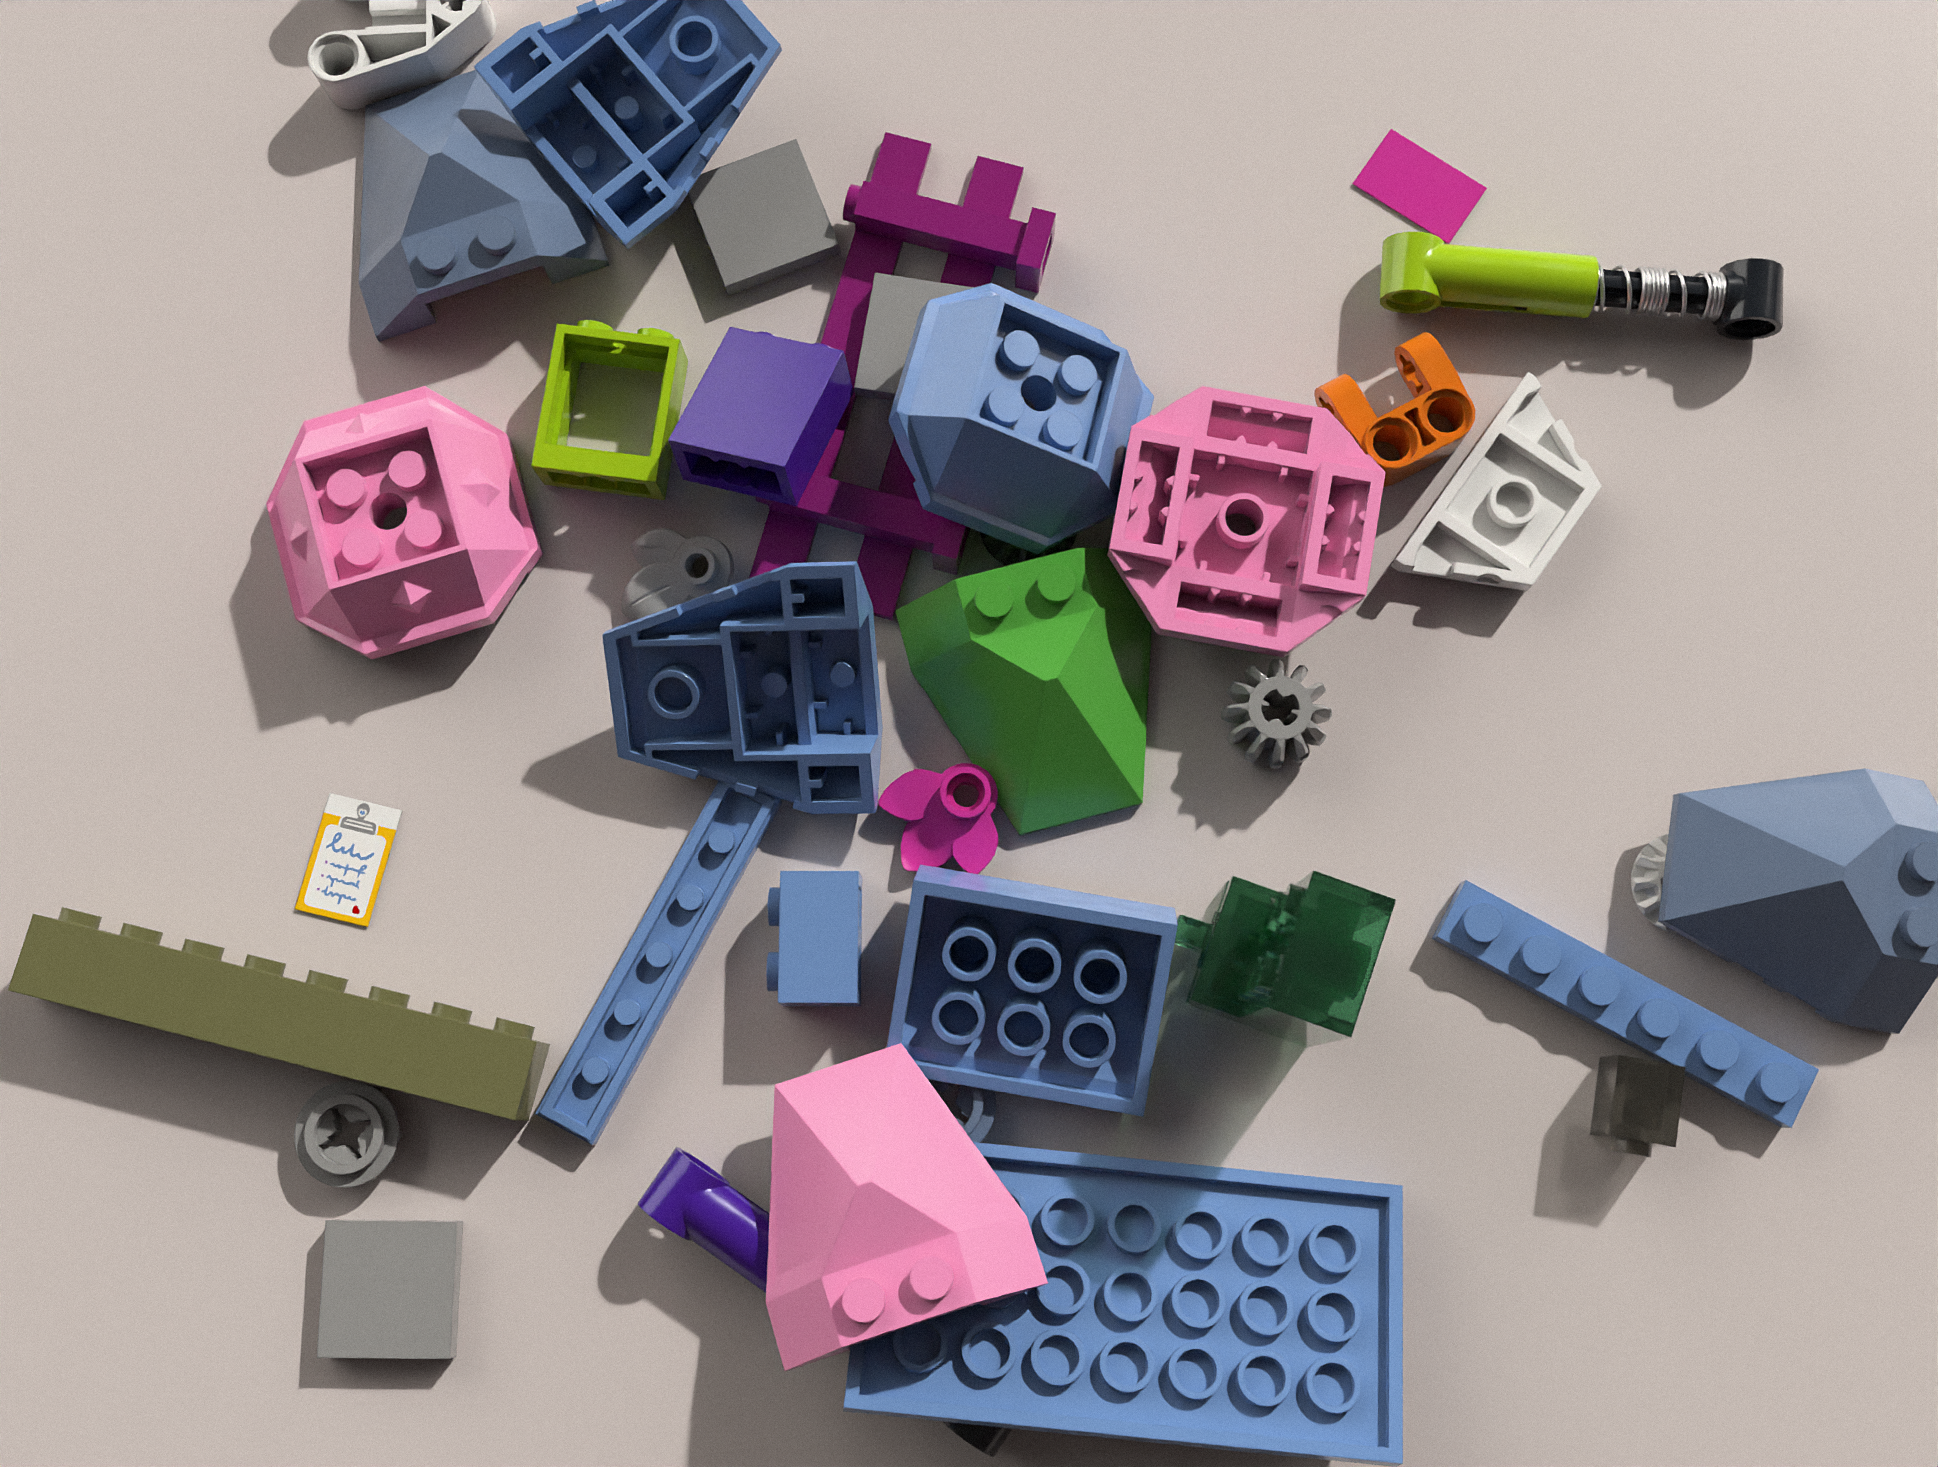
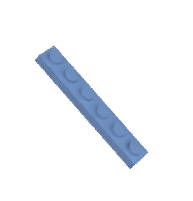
(1626, 1004)

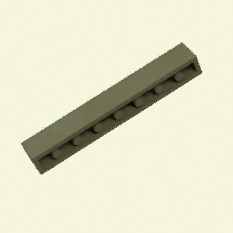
(281, 1016)

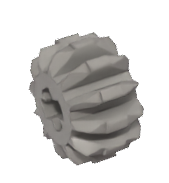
(1279, 692)

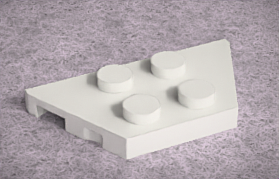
(1506, 501)

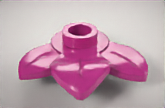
(940, 826)

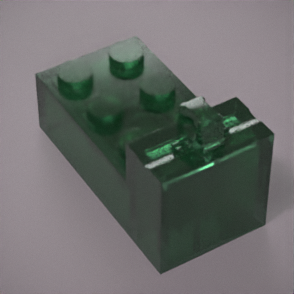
(1289, 957)

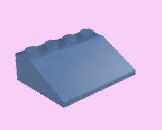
(1032, 988)

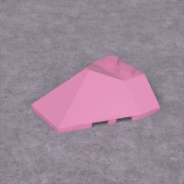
(881, 1211)

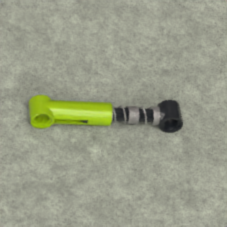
(1427, 274)

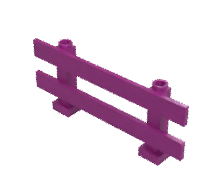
(976, 242)

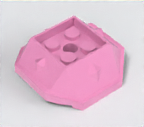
(1255, 457)
(448, 561)

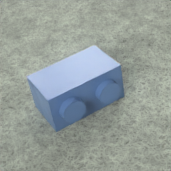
(817, 938)

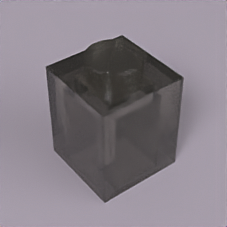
(1637, 1104)

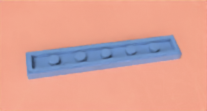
(657, 962)

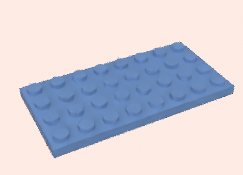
(1173, 1314)

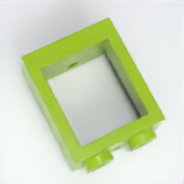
(598, 469)

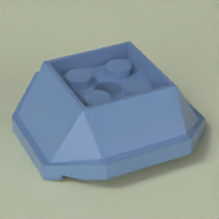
(987, 453)

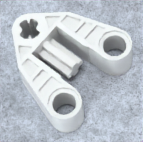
(402, 50)

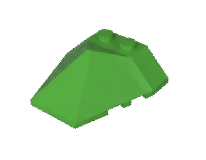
(1040, 682)

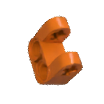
(1407, 427)

